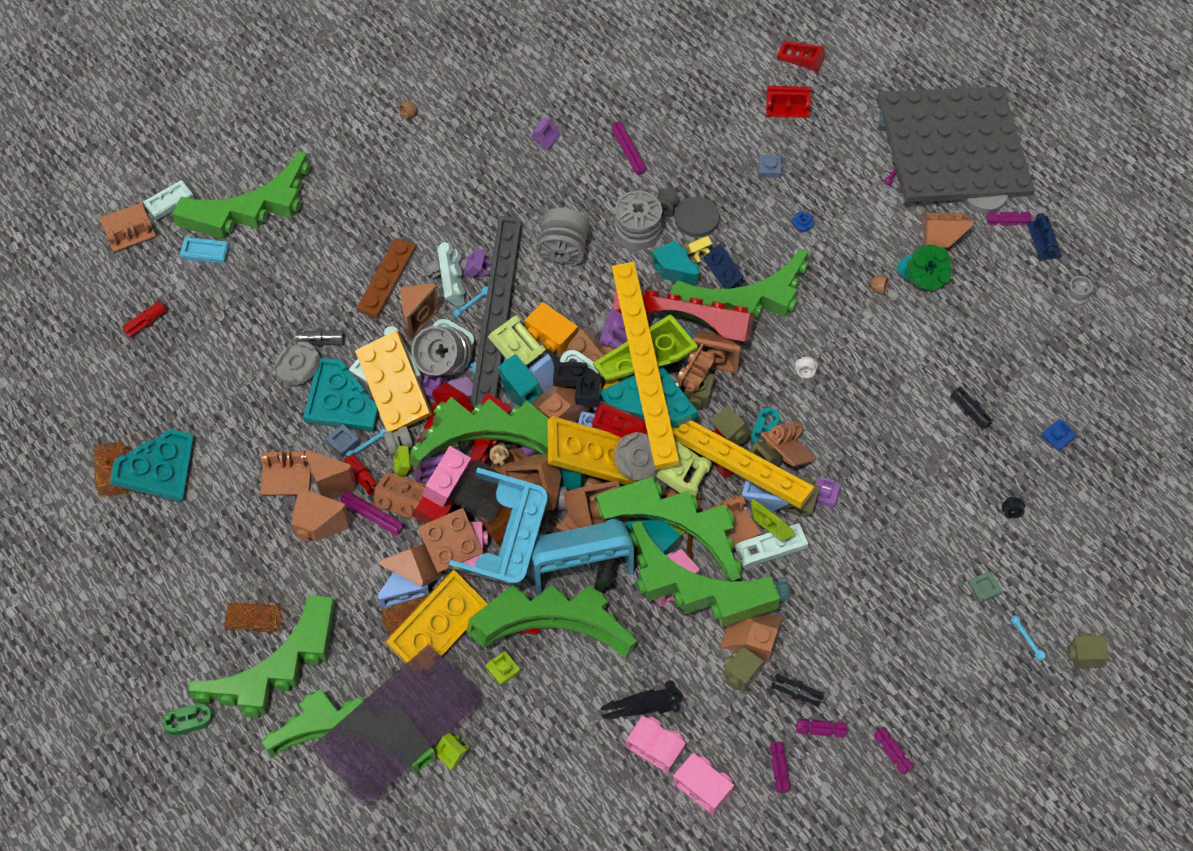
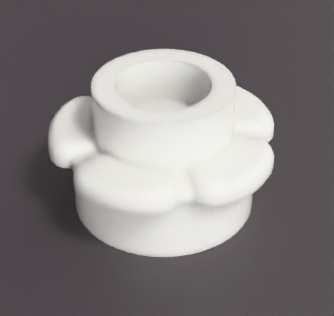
(806, 364)

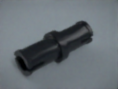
(971, 408)
(797, 690)

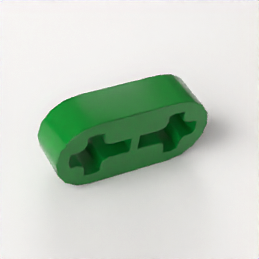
(186, 714)

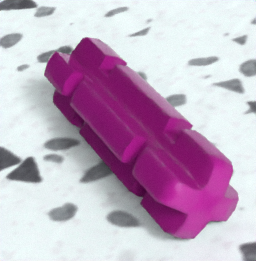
(1008, 218)
(821, 727)
(893, 750)
(780, 767)

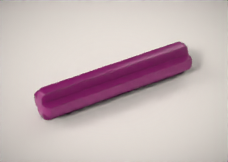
(628, 148)
(372, 513)

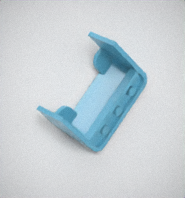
(527, 507)
(581, 547)

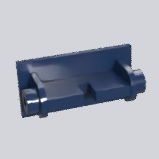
(1044, 238)
(724, 267)

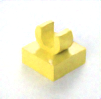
(698, 246)

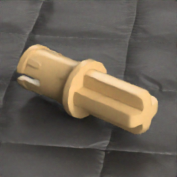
(499, 454)

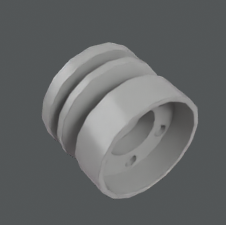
(638, 220)
(563, 236)
(430, 346)

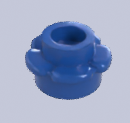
(803, 225)

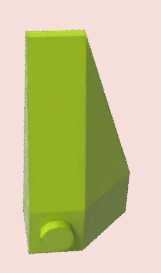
(669, 344)

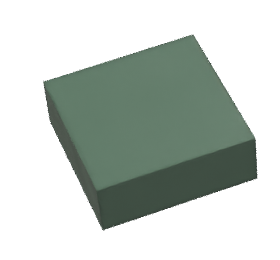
(985, 587)

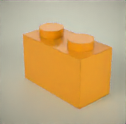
(550, 328)

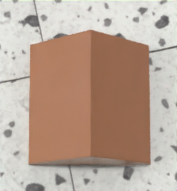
(418, 306)
(330, 475)
(413, 565)

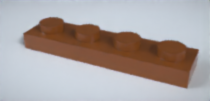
(386, 278)

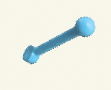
(457, 312)
(366, 444)
(1039, 654)

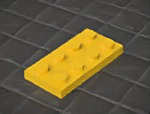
(393, 382)
(583, 449)
(437, 619)

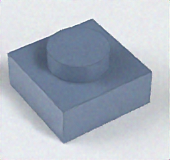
(769, 166)
(342, 440)

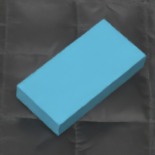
(204, 250)

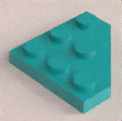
(626, 397)
(339, 399)
(155, 466)

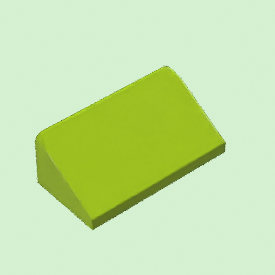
(771, 522)

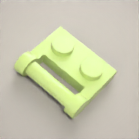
(510, 342)
(674, 475)

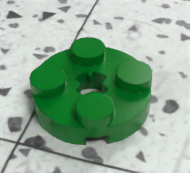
(940, 267)

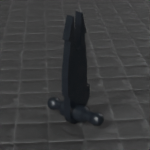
(646, 702)

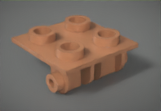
(127, 227)
(696, 369)
(785, 441)
(284, 472)
(744, 526)
(450, 539)

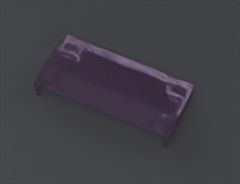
(396, 724)

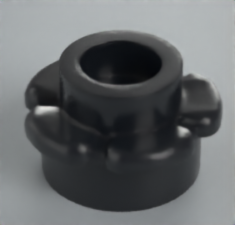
(1014, 505)

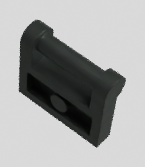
(604, 577)

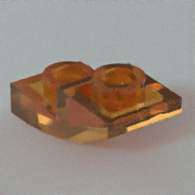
(398, 613)
(252, 616)

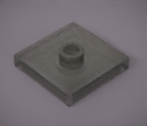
(477, 494)

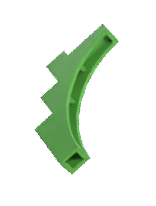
(250, 209)
(773, 294)
(488, 421)
(708, 527)
(727, 599)
(550, 609)
(281, 669)
(315, 721)

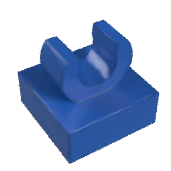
(1058, 435)

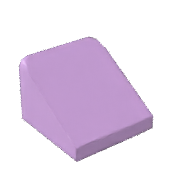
(463, 385)

